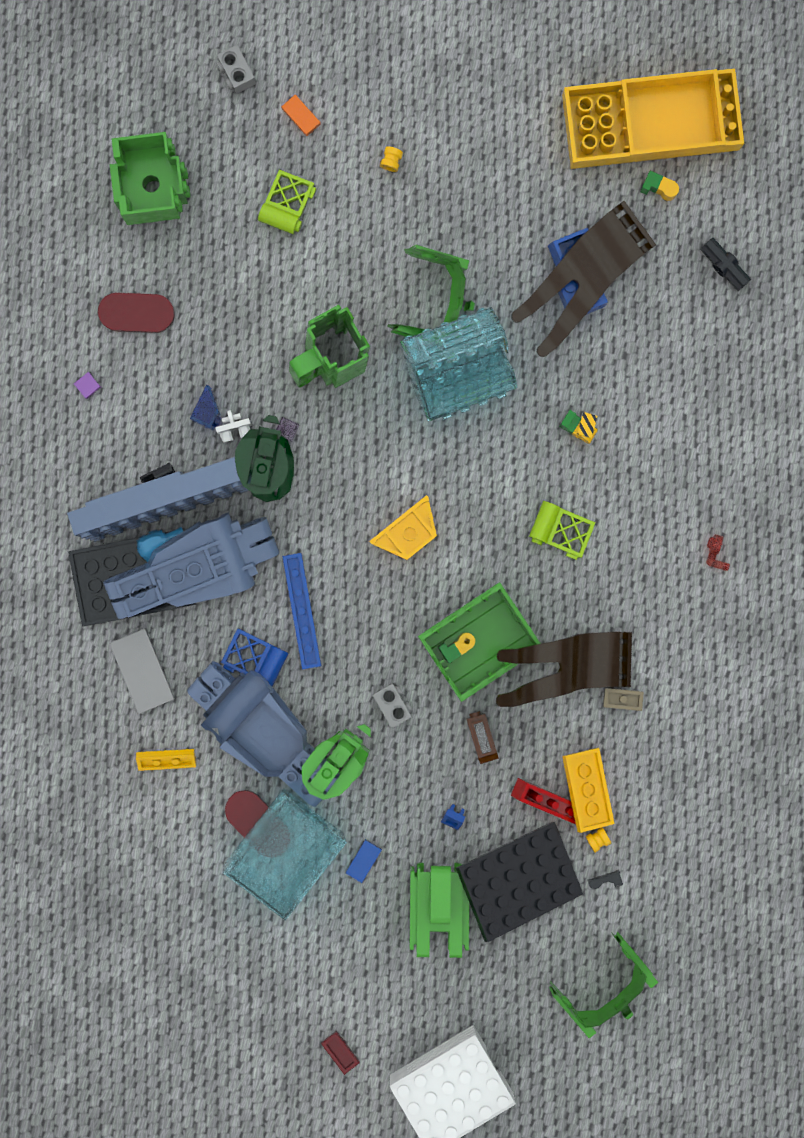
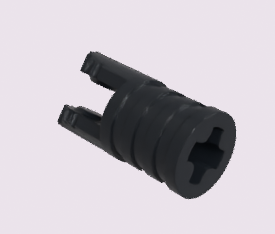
(159, 472)

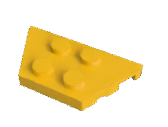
(408, 532)

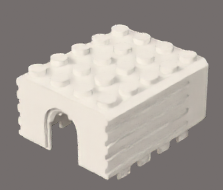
(452, 1088)

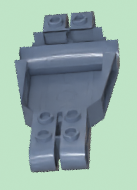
(195, 566)
(255, 726)

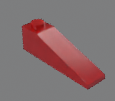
(543, 800)

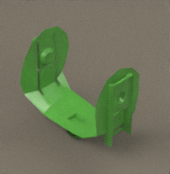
(455, 267)
(340, 754)
(589, 1019)

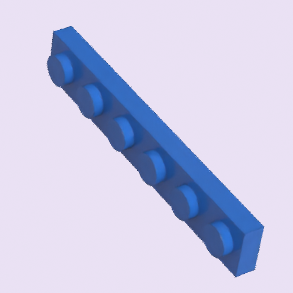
(301, 611)

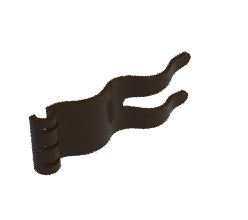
(592, 263)
(584, 663)

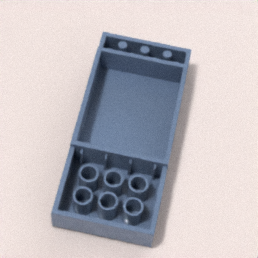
(155, 499)

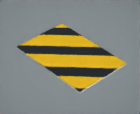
(587, 424)

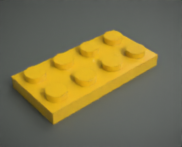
(588, 790)

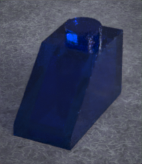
(207, 411)

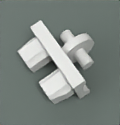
(225, 431)

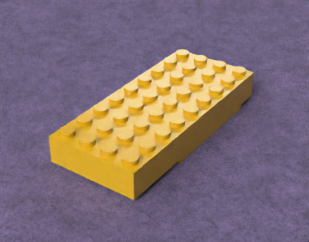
(653, 118)

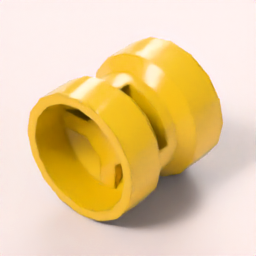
(391, 158)
(598, 839)

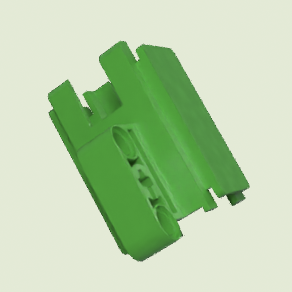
(303, 366)
(438, 905)

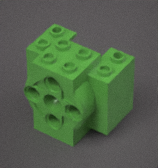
(146, 160)

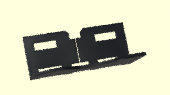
(613, 877)

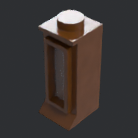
(482, 737)

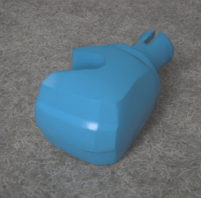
(154, 539)

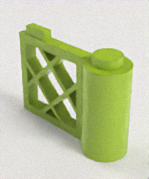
(284, 217)
(546, 526)

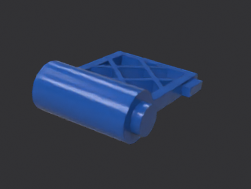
(269, 663)

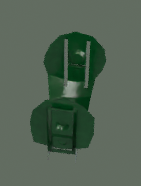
(250, 460)

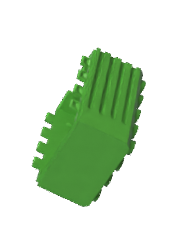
(495, 626)

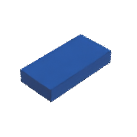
(363, 861)

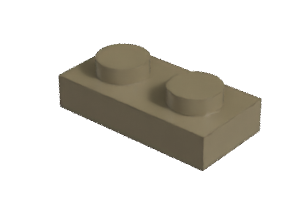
(623, 699)

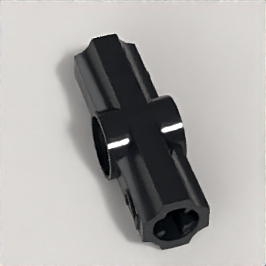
(725, 264)

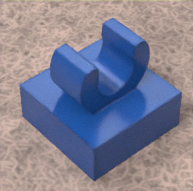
(453, 818)

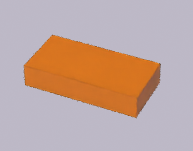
(300, 115)

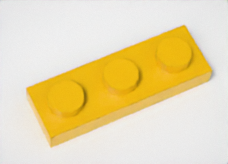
(166, 759)

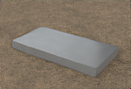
(142, 671)

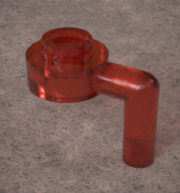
(715, 544)

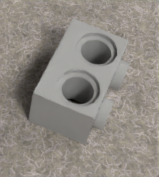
(239, 68)
(388, 707)

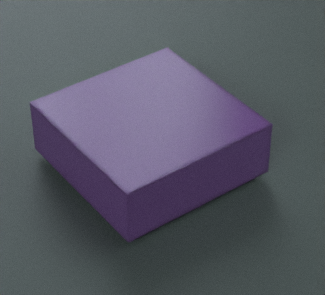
(87, 385)

